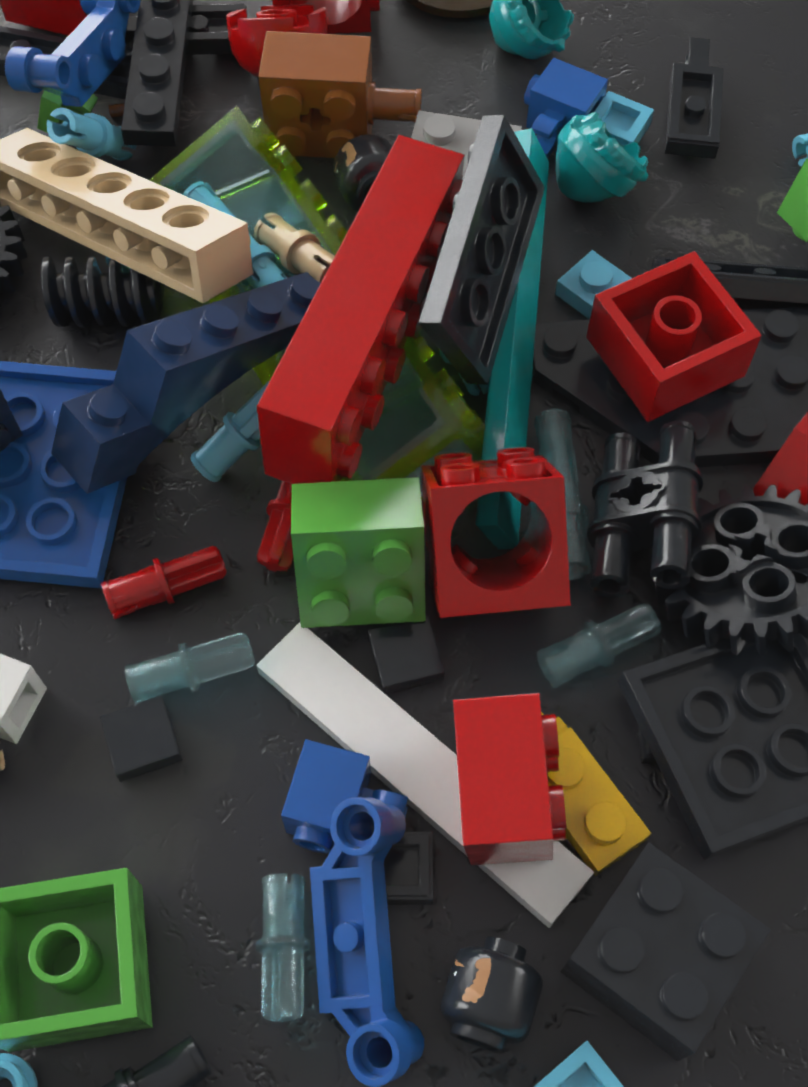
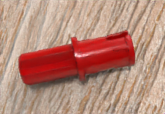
(276, 545)
(163, 581)

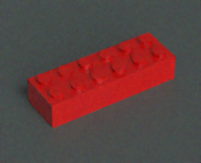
(359, 320)

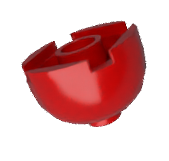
(248, 34)

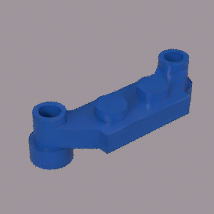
(80, 60)
(356, 944)

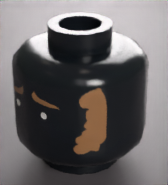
(358, 167)
(491, 995)

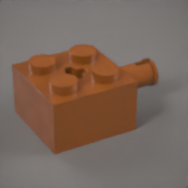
(322, 92)

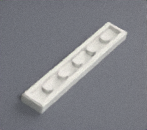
(407, 760)

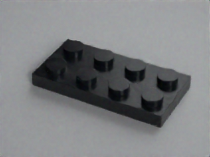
(482, 251)

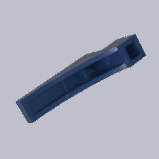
(172, 372)

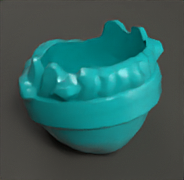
(530, 26)
(594, 164)

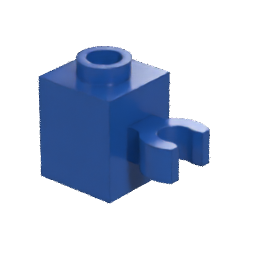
(559, 96)
(319, 785)

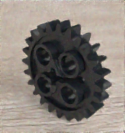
(746, 572)

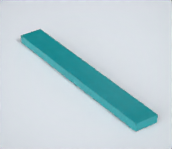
(511, 375)

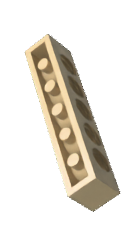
(124, 216)

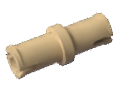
(297, 249)

